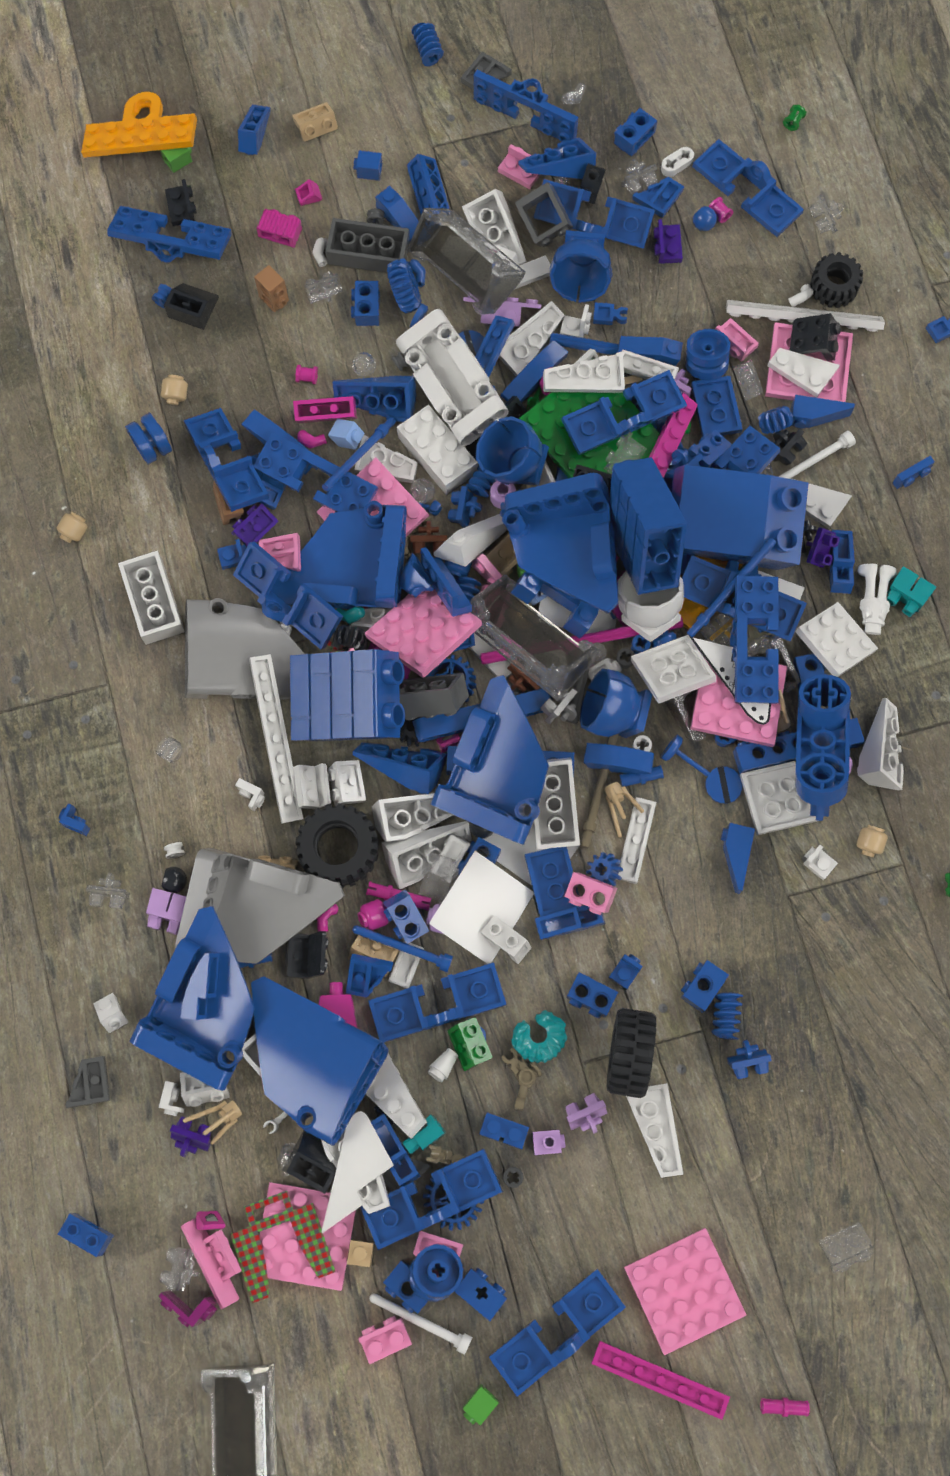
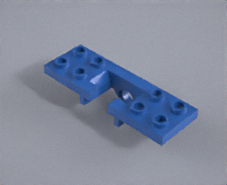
(504, 99)
(769, 206)
(625, 221)
(145, 227)
(597, 426)
(749, 453)
(288, 462)
(236, 480)
(706, 581)
(755, 605)
(309, 612)
(402, 1015)
(465, 1184)
(527, 1359)

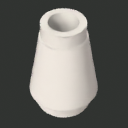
(443, 1065)

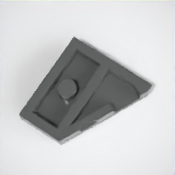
(487, 65)
(90, 1084)

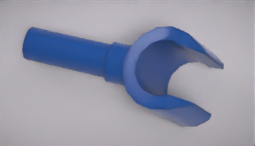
(434, 509)

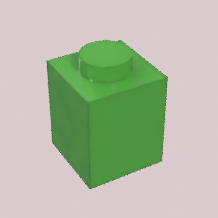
(177, 158)
(479, 1405)

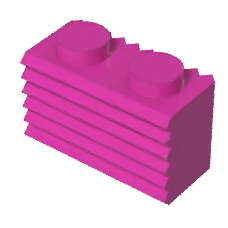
(279, 227)

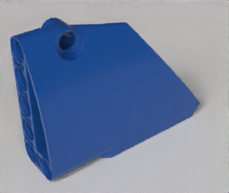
(566, 537)
(353, 559)
(496, 767)
(202, 1044)
(312, 1059)

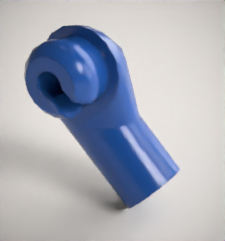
(419, 270)

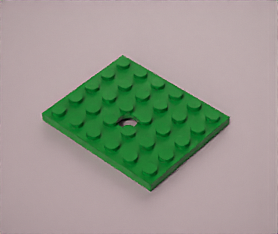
(547, 423)

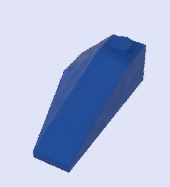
(381, 395)

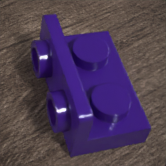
(668, 243)
(255, 525)

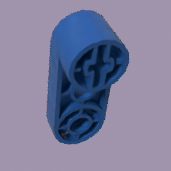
(820, 770)

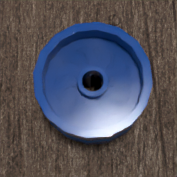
(707, 354)
(148, 438)
(449, 1270)

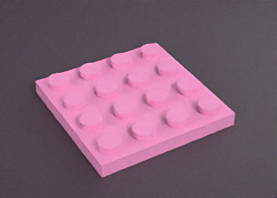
(782, 388)
(388, 493)
(422, 631)
(720, 715)
(281, 1247)
(684, 1291)

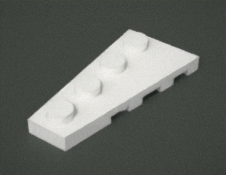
(529, 338)
(595, 375)
(395, 1100)
(658, 1128)

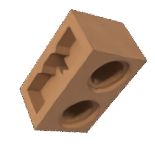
(271, 288)

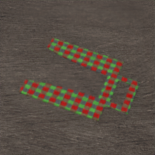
(250, 1250)

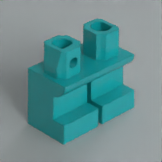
(901, 591)
(425, 1137)

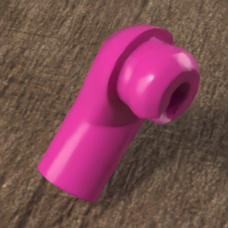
(310, 441)
(322, 921)

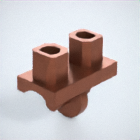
(419, 540)
(526, 682)

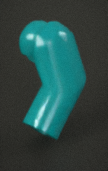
(352, 615)

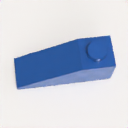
(253, 129)
(396, 210)
(656, 348)
(816, 411)
(737, 850)

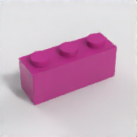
(324, 409)

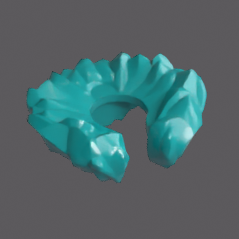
(540, 1051)

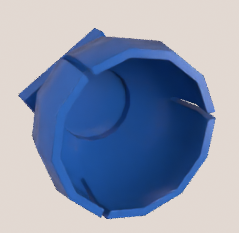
(581, 263)
(511, 452)
(620, 712)

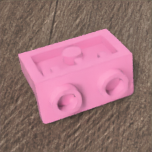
(511, 169)
(385, 1339)

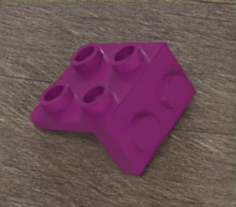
(187, 1316)

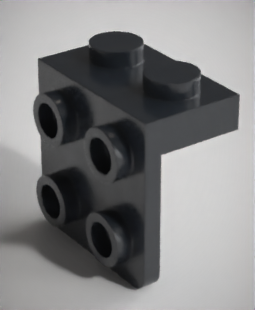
(816, 334)
(306, 955)

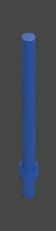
(380, 432)
(704, 618)

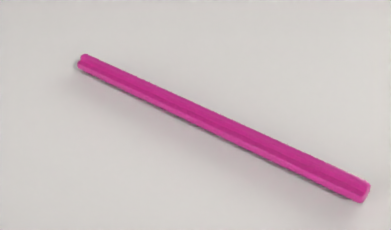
(600, 636)

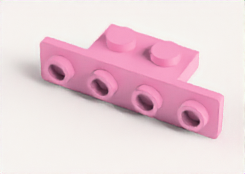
(215, 1261)

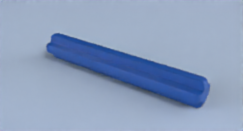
(584, 343)

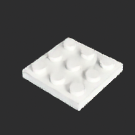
(836, 640)
(673, 669)
(774, 798)

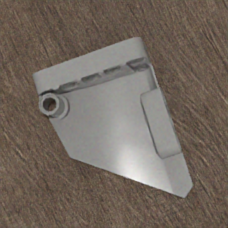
(221, 648)
(255, 901)

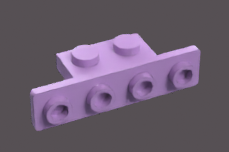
(509, 309)

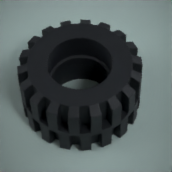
(841, 267)

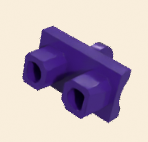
(821, 547)
(188, 1140)

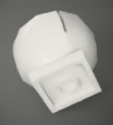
(649, 612)

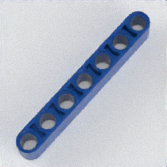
(443, 726)

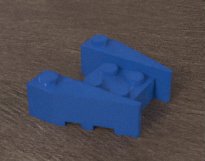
(581, 614)

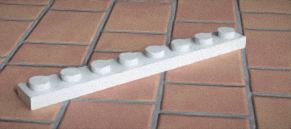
(778, 312)
(275, 738)

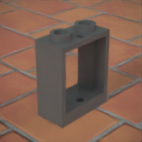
(533, 199)

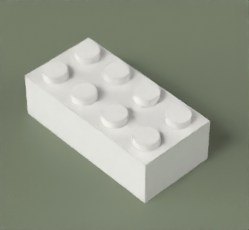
(437, 449)
(151, 597)
(558, 814)

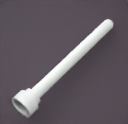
(845, 440)
(460, 1341)

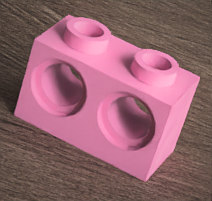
(592, 887)

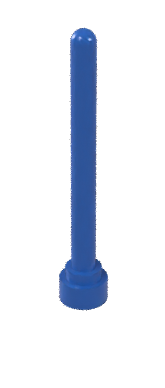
(441, 961)

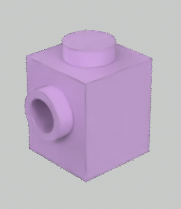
(548, 1142)

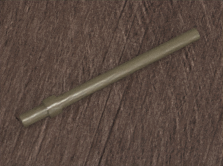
(590, 825)

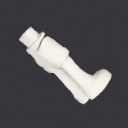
(875, 609)

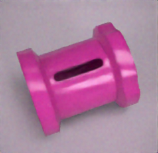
(721, 210)
(306, 374)

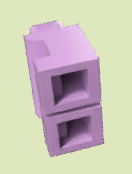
(167, 907)

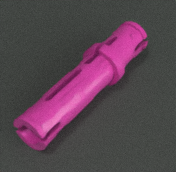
(388, 892)

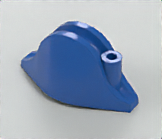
(415, 578)

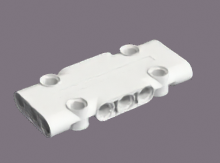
(451, 377)

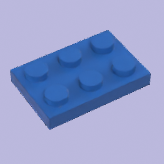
(716, 406)
(550, 876)

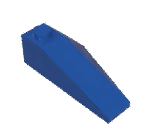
(566, 160)
(410, 768)

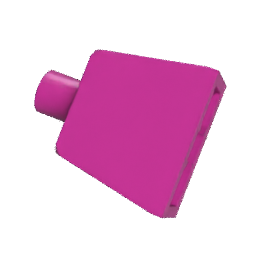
(339, 1003)

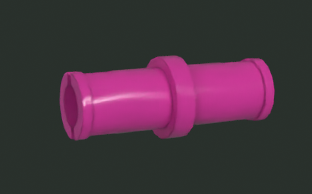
(784, 1407)

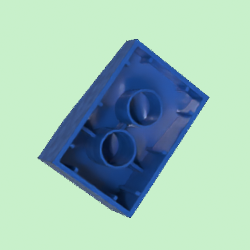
(738, 512)

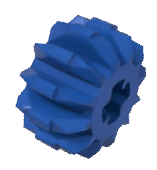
(775, 419)
(612, 868)

